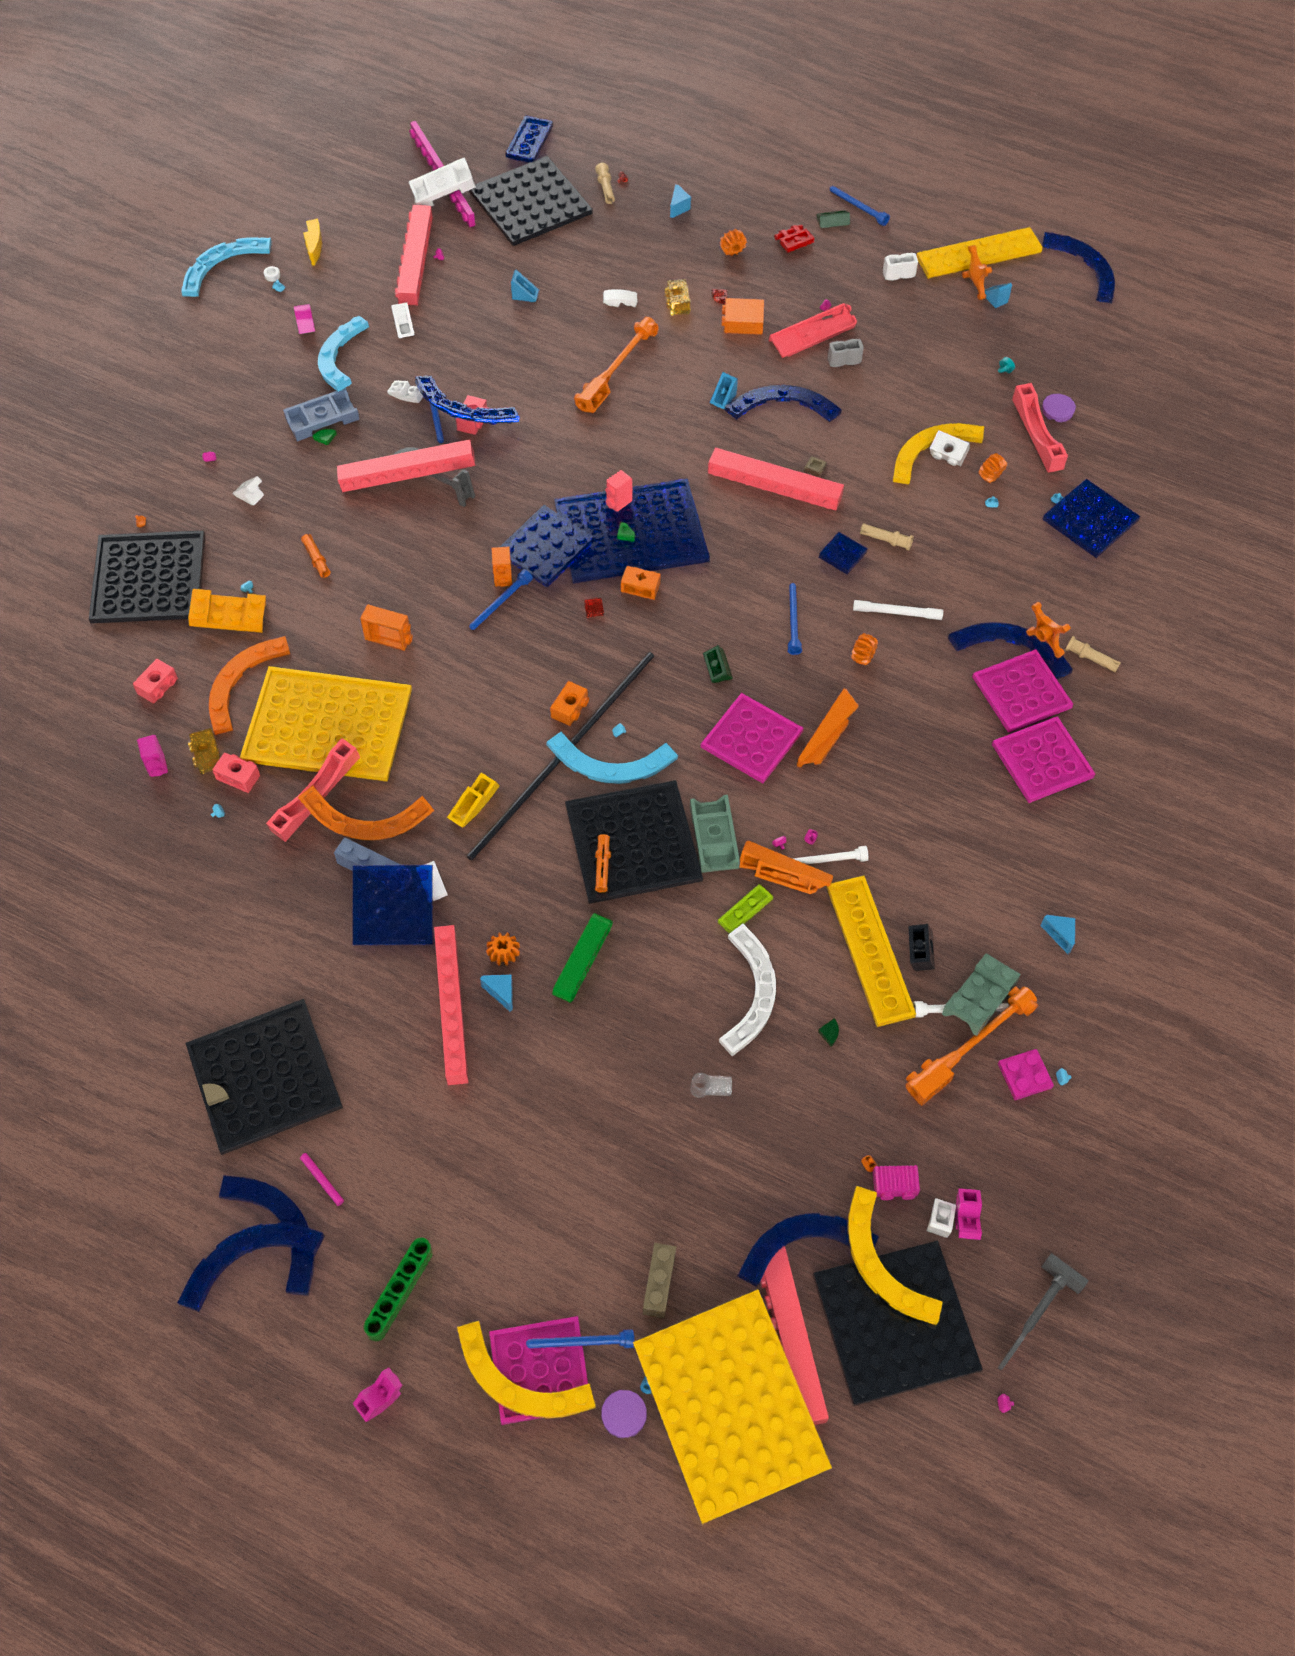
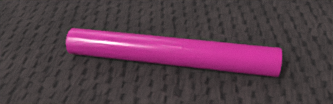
(327, 1186)

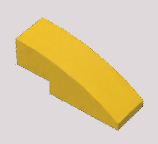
(313, 240)
(473, 800)

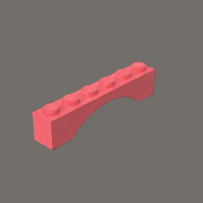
(1050, 451)
(336, 765)

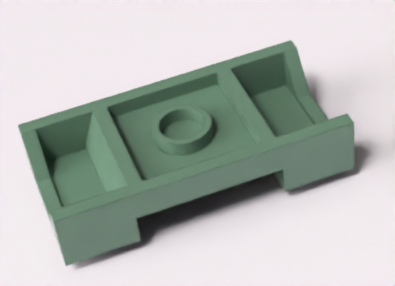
(715, 835)
(982, 993)

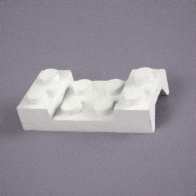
(442, 182)

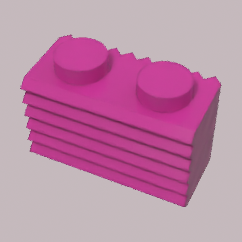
(152, 755)
(896, 1182)

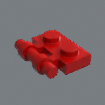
(794, 238)

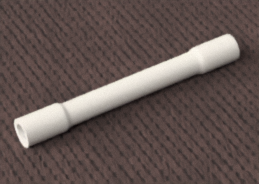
(929, 613)

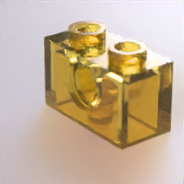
(678, 297)
(200, 742)

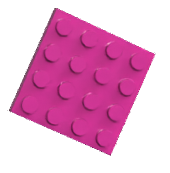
(1022, 690)
(752, 738)
(1043, 759)
(538, 1368)

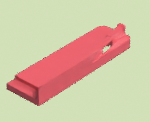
(813, 330)

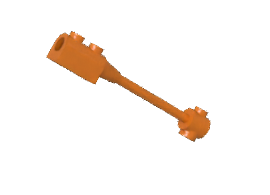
(598, 389)
(938, 1073)

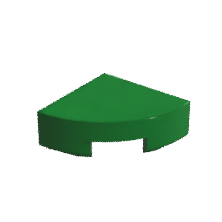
(324, 436)
(625, 532)

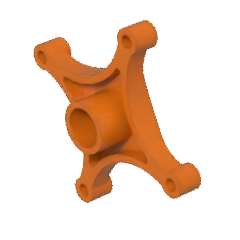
(977, 272)
(1047, 630)

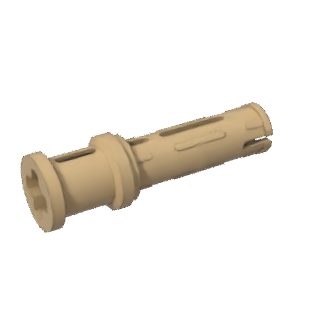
(604, 178)
(894, 538)
(1086, 651)

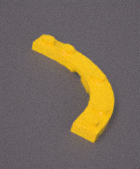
(924, 439)
(872, 1269)
(511, 1395)

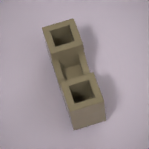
(659, 1280)

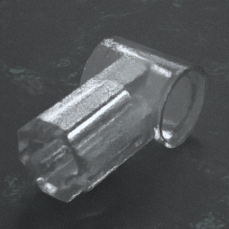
(713, 1085)

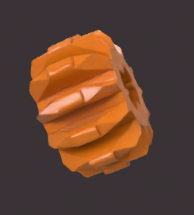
(733, 242)
(992, 468)
(864, 649)
(503, 949)

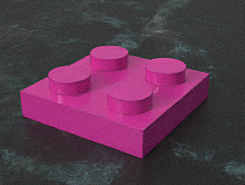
(1025, 1074)

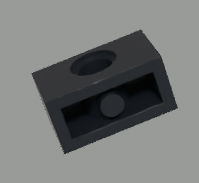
(921, 947)

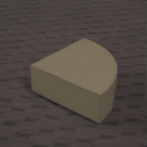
(214, 1094)

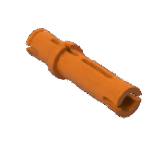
(318, 560)
(603, 843)

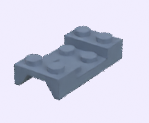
(320, 413)

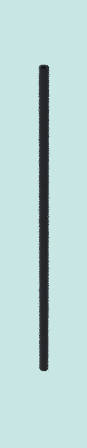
(552, 765)

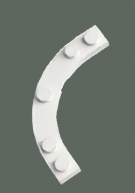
(765, 991)

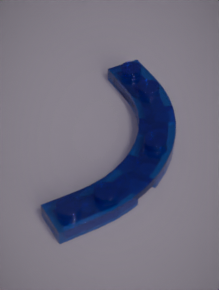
(1092, 258)
(783, 393)
(459, 410)
(1012, 634)
(286, 1211)
(788, 1231)
(238, 1245)

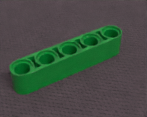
(582, 958)
(397, 1300)

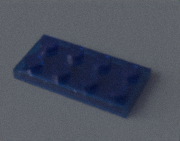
(529, 139)

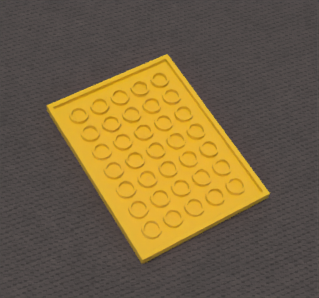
(309, 712)
(731, 1406)

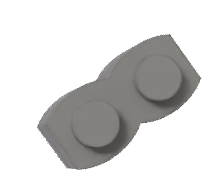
(845, 352)

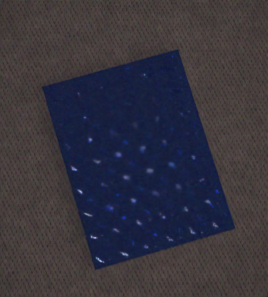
(663, 525)

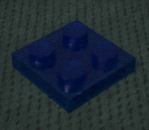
(843, 553)

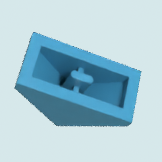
(680, 202)
(522, 288)
(998, 294)
(725, 391)
(1061, 930)
(500, 988)

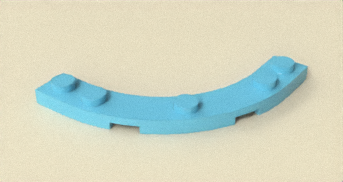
(216, 254)
(329, 352)
(610, 772)

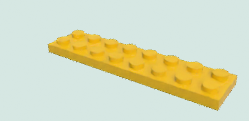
(989, 250)
(871, 951)

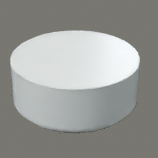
(272, 273)

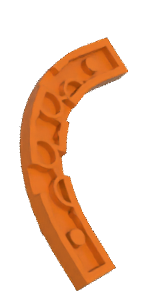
(232, 672)
(364, 829)

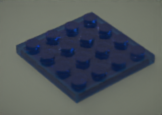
(1091, 518)
(547, 545)
(393, 905)

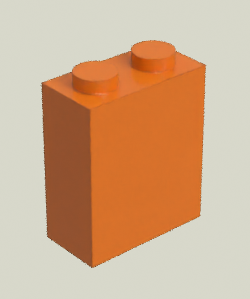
(743, 316)

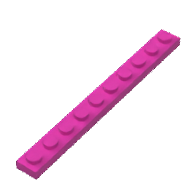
(434, 161)

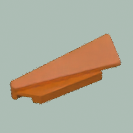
(829, 730)
(783, 869)

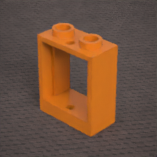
(375, 616)

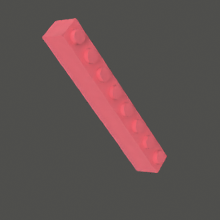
(414, 255)
(406, 465)
(775, 479)
(451, 1005)
(792, 1333)

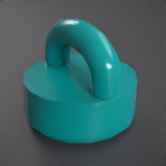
(1006, 365)

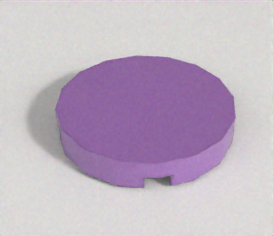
(1058, 407)
(624, 1414)

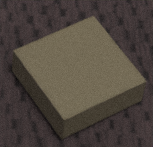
(815, 466)

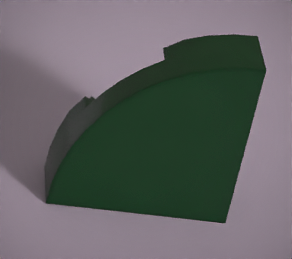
(830, 1032)

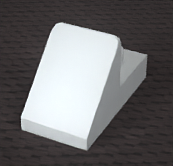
(402, 320)
(249, 491)
(942, 1218)

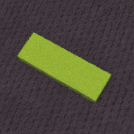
(745, 908)

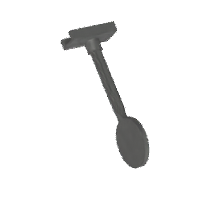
(461, 482)
(1063, 1276)

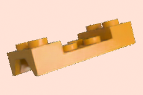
(227, 611)

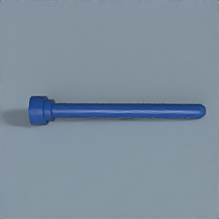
(881, 217)
(437, 423)
(523, 578)
(794, 644)
(624, 1339)

